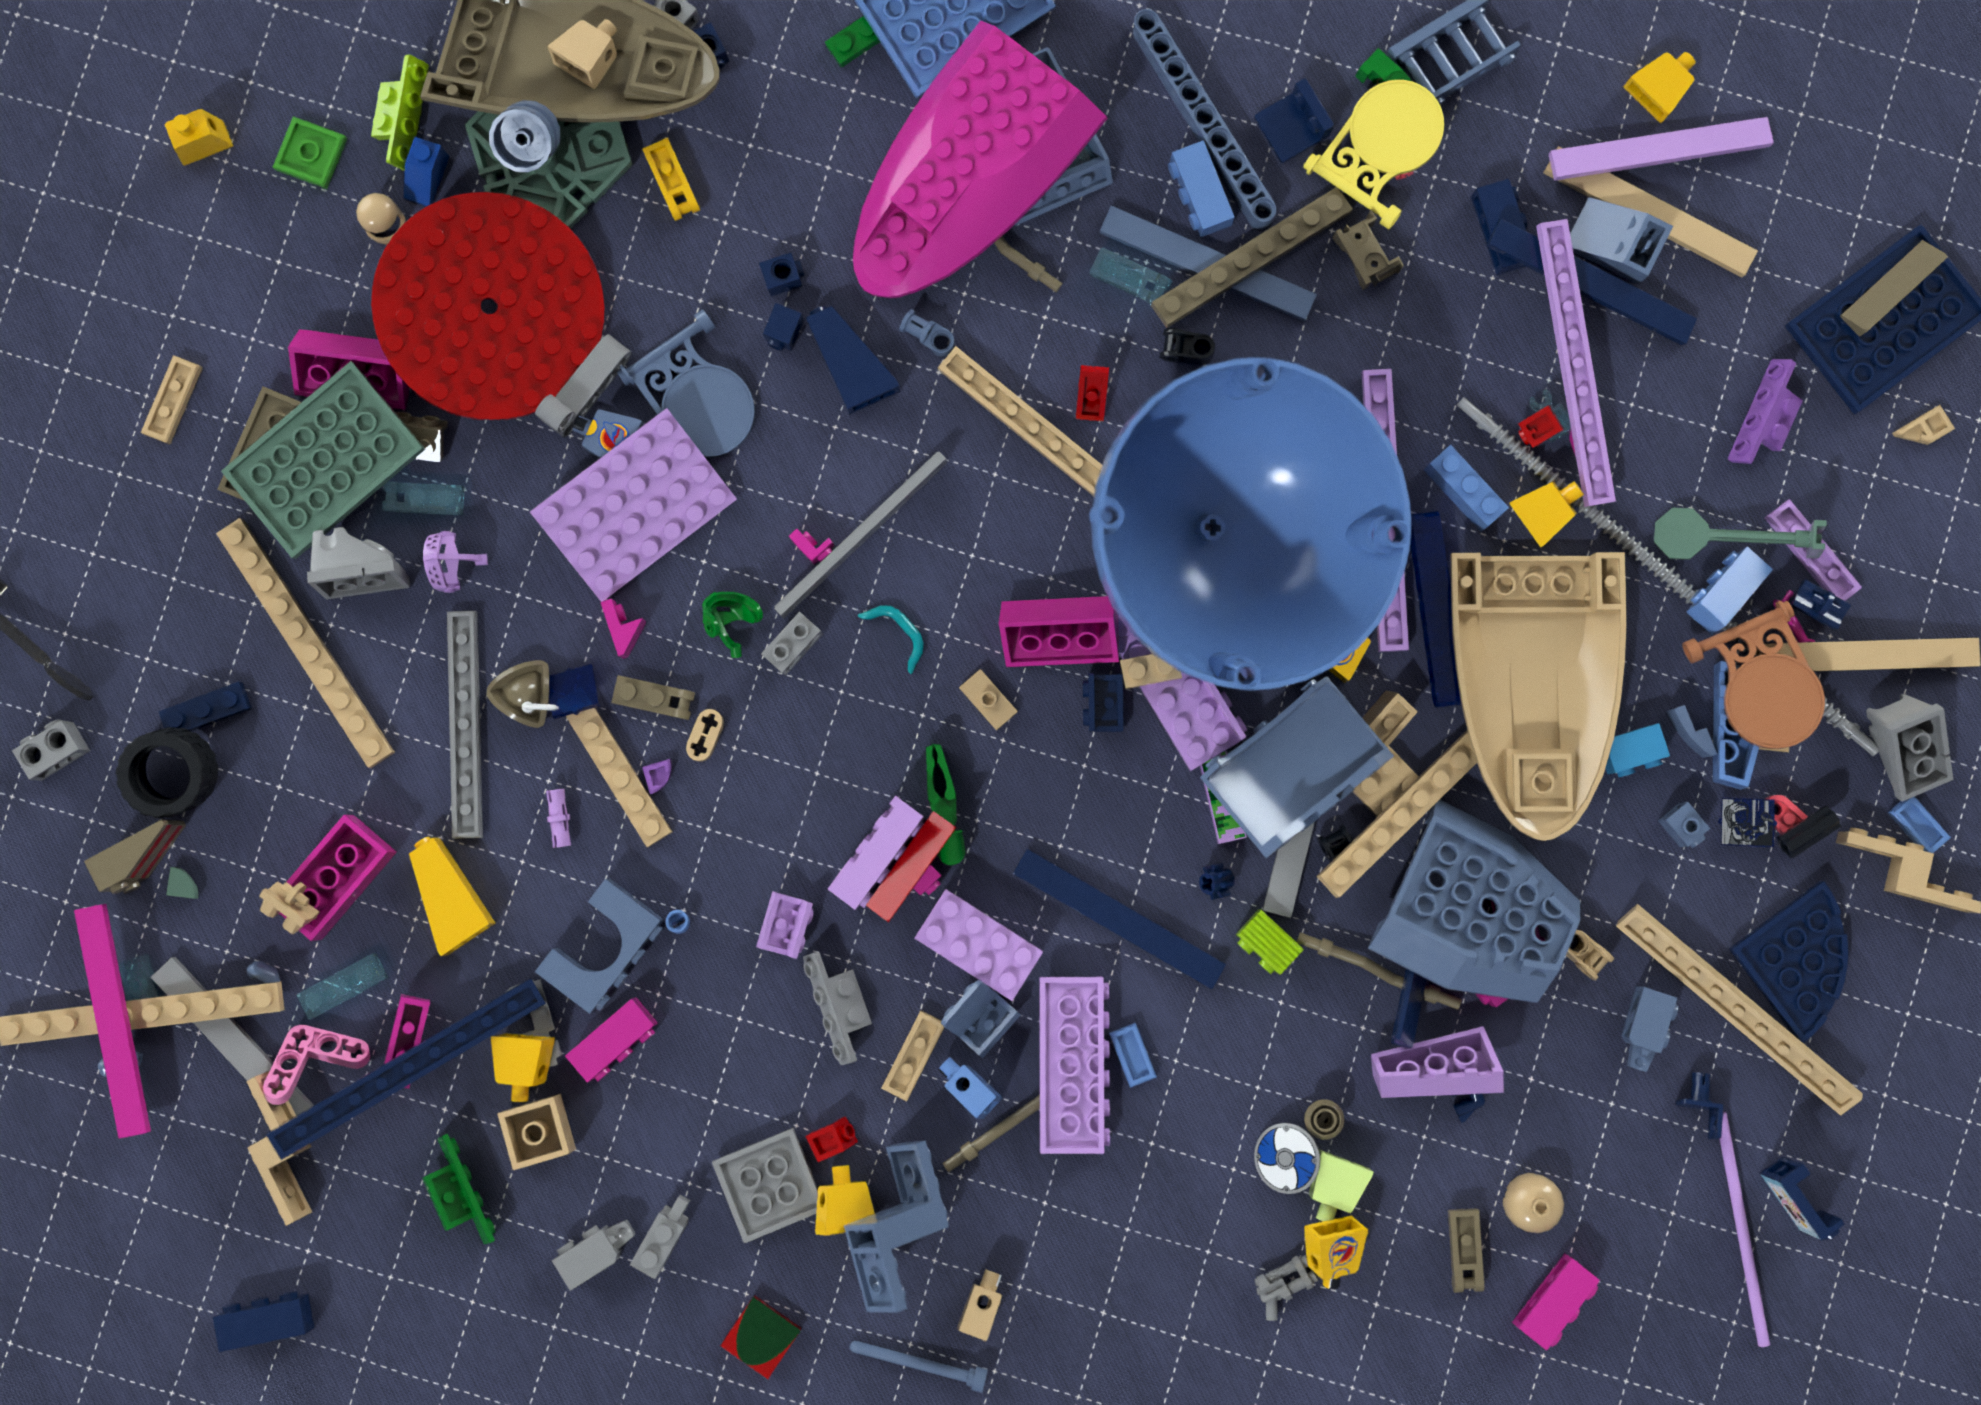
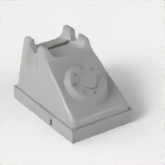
(351, 566)
(1912, 745)

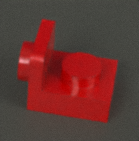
(1539, 427)
(832, 1139)

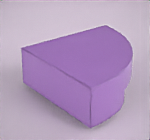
(657, 775)

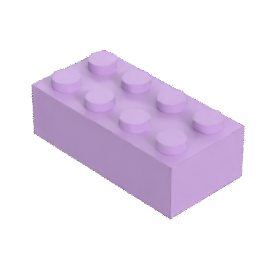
(978, 944)

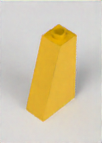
(448, 897)

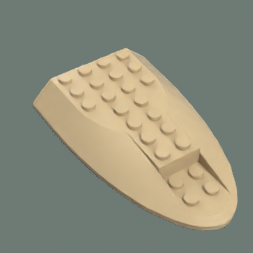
(1540, 678)

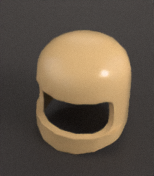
(377, 214)

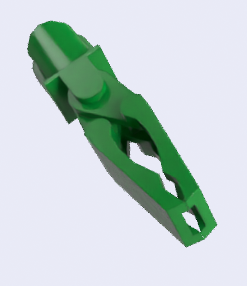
(954, 849)

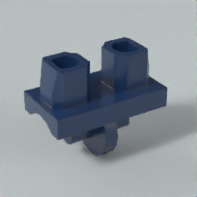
(1820, 604)

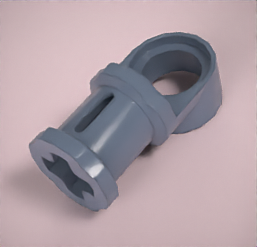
(926, 332)

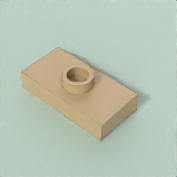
(988, 699)

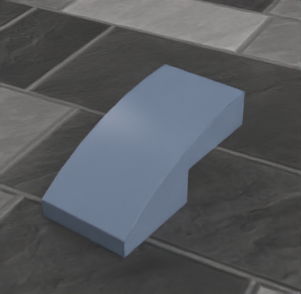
(1697, 740)

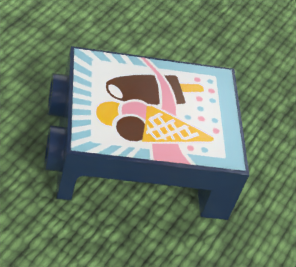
(1783, 1179)

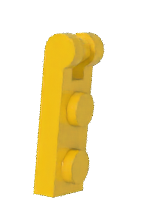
(670, 178)

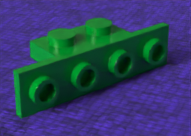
(453, 1194)

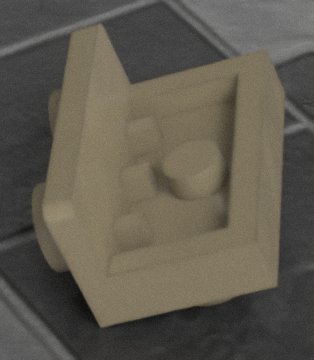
(428, 432)

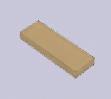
(171, 399)
(913, 1055)

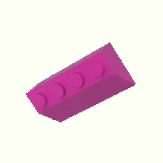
(321, 355)
(1059, 631)

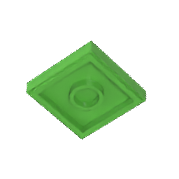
(310, 152)

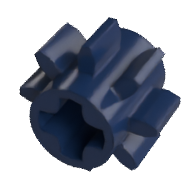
(1217, 881)

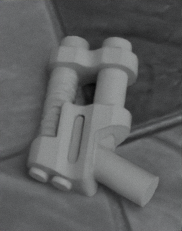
(1273, 1288)

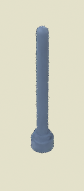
(974, 1378)

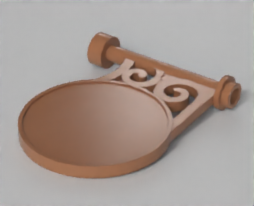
(1769, 697)

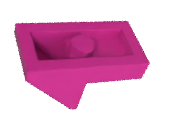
(623, 635)

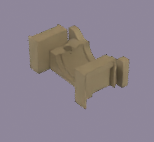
(1366, 252)

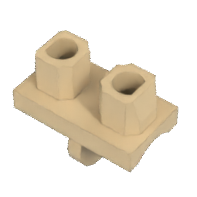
(291, 903)

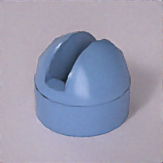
(675, 917)

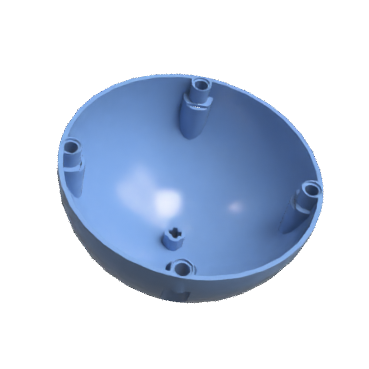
(1292, 494)

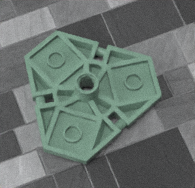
(586, 159)

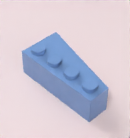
(1734, 755)

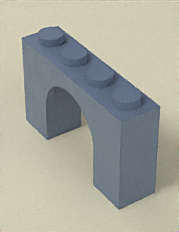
(636, 926)

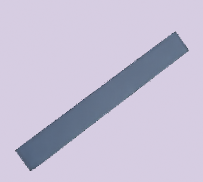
(1203, 106)

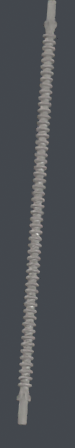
(1485, 422)

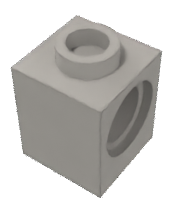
(688, 14)

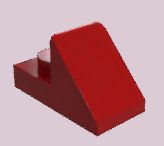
(1092, 393)

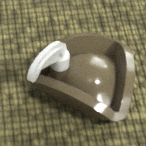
(523, 693)

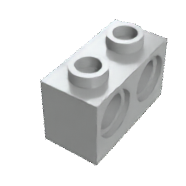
(792, 643)
(52, 755)

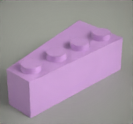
(876, 854)
(1440, 1066)

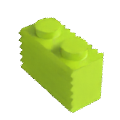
(1269, 942)

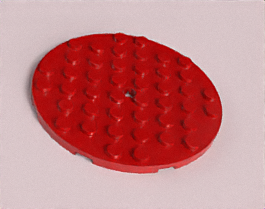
(432, 296)

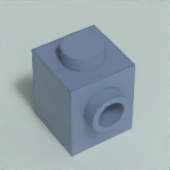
(1684, 825)

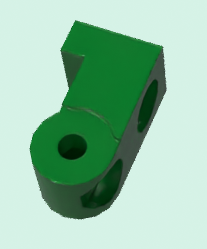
(1380, 69)

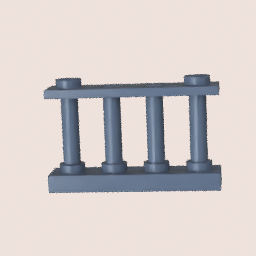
(1451, 24)

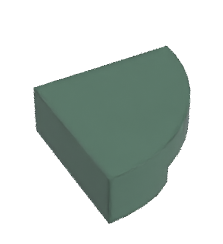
(181, 884)

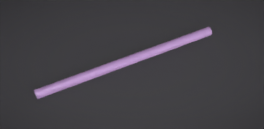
(1743, 1234)

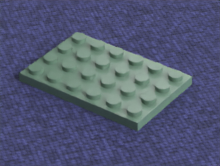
(323, 459)

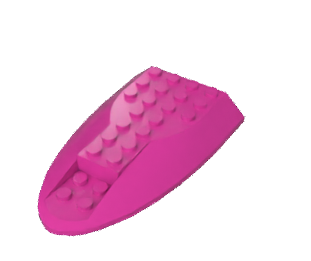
(968, 163)

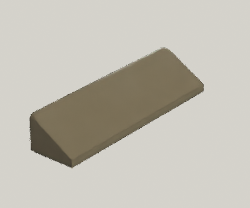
(1893, 287)

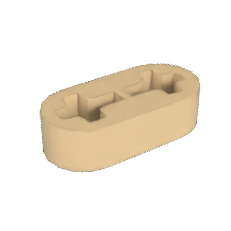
(698, 732)

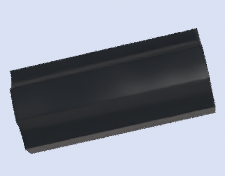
(1808, 831)

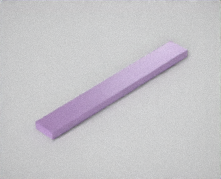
(1660, 148)

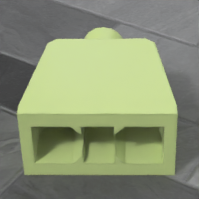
(1338, 1185)

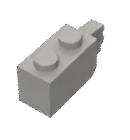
(661, 1238)
(592, 1254)

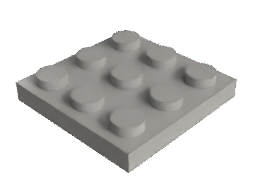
(767, 1185)

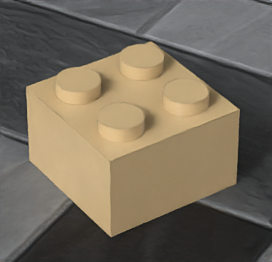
(536, 1131)

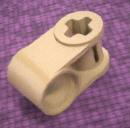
(1589, 955)

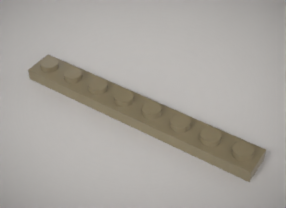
(1251, 257)

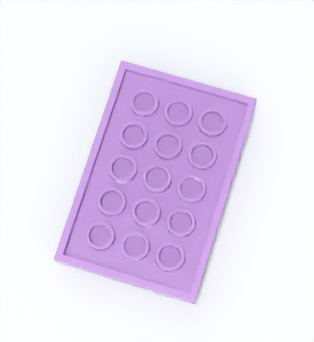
(633, 505)

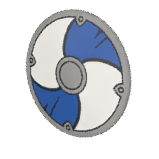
(1287, 1158)

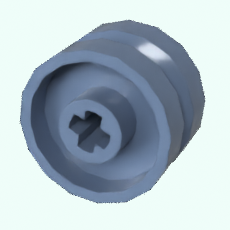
(515, 149)

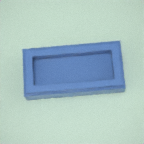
(1919, 824)
(1132, 1055)

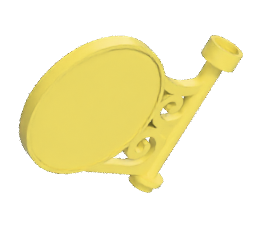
(1393, 133)

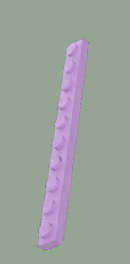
(1575, 362)
(1379, 401)

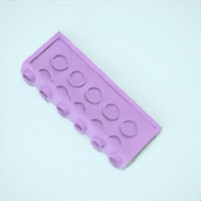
(1189, 710)
(1073, 1065)

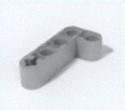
(584, 386)

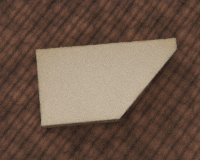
(1926, 427)

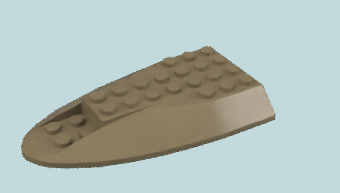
(501, 56)

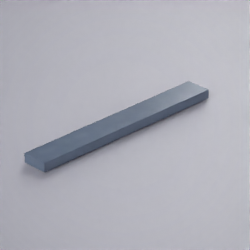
(1196, 257)

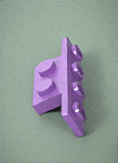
(1769, 414)

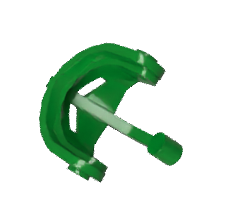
(741, 608)

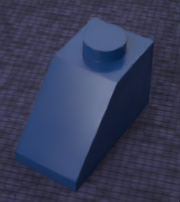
(424, 171)

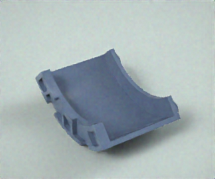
(1296, 766)

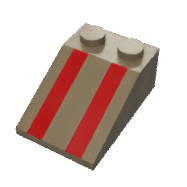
(134, 858)

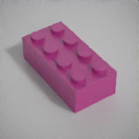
(340, 872)

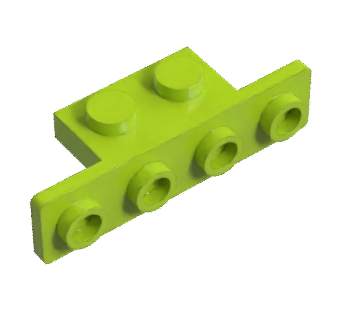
(400, 110)

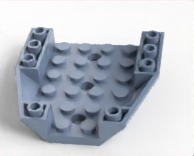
(1447, 932)

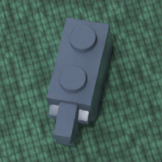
(1648, 1025)

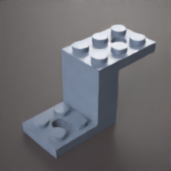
(916, 1217)

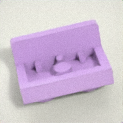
(785, 925)

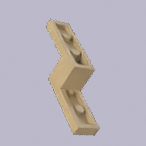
(1909, 870)
(274, 1171)

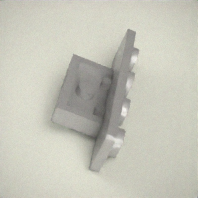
(840, 1005)

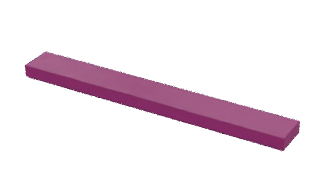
(112, 1021)

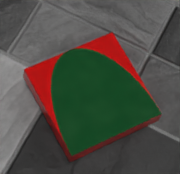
(761, 1337)

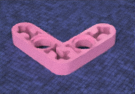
(310, 1048)

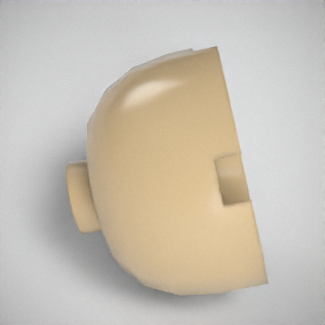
(1533, 1203)

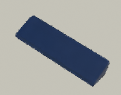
(1408, 1009)

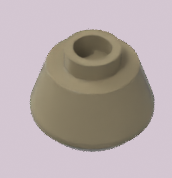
(1317, 1126)

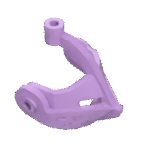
(446, 581)

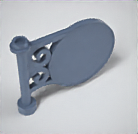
(704, 399)

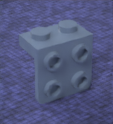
(980, 1017)

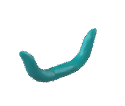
(907, 627)

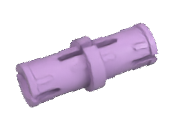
(558, 818)

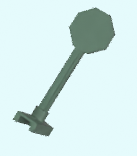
(1685, 533)

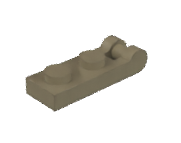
(652, 697)
(1466, 1249)

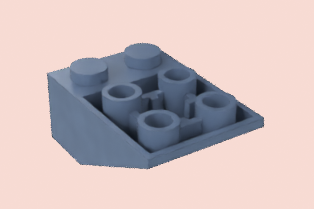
(1619, 238)

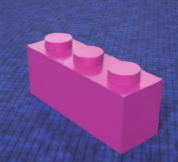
(407, 1026)
(612, 1040)
(1556, 1302)

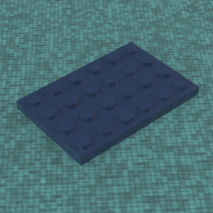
(1897, 344)

